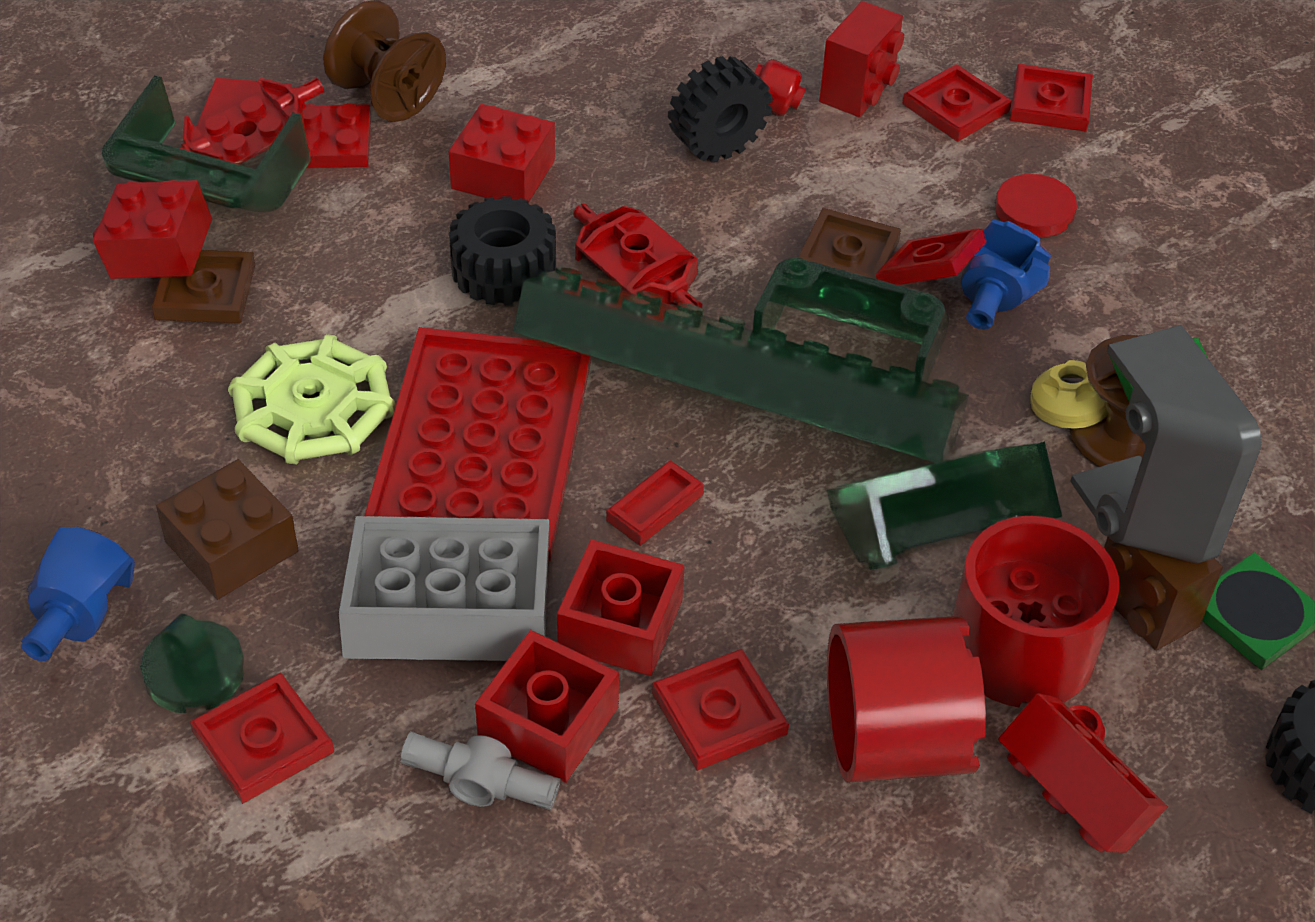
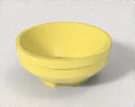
(1067, 403)

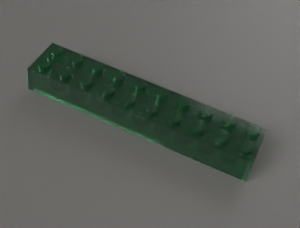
(743, 363)

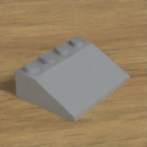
(443, 587)

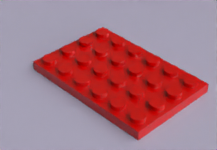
(482, 429)

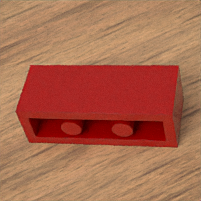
(1081, 775)

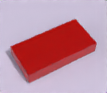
(655, 502)

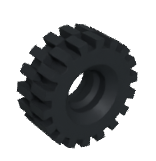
(720, 109)

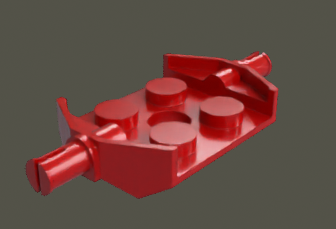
(260, 114)
(660, 268)

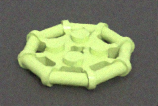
(316, 415)

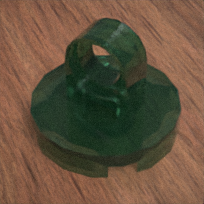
(192, 665)

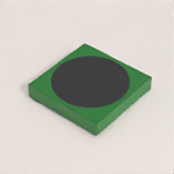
(1259, 611)

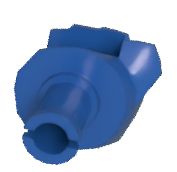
(1004, 272)
(73, 588)

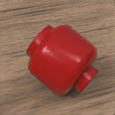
(783, 84)

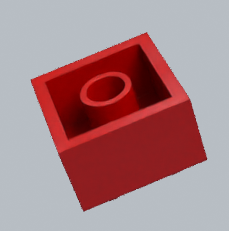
(861, 58)
(502, 154)
(153, 229)
(620, 607)
(548, 705)

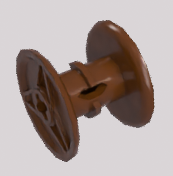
(368, 49)
(1110, 438)

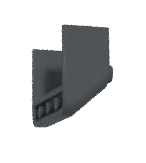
(1195, 454)

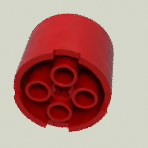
(1036, 607)
(904, 699)

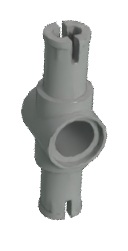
(480, 771)

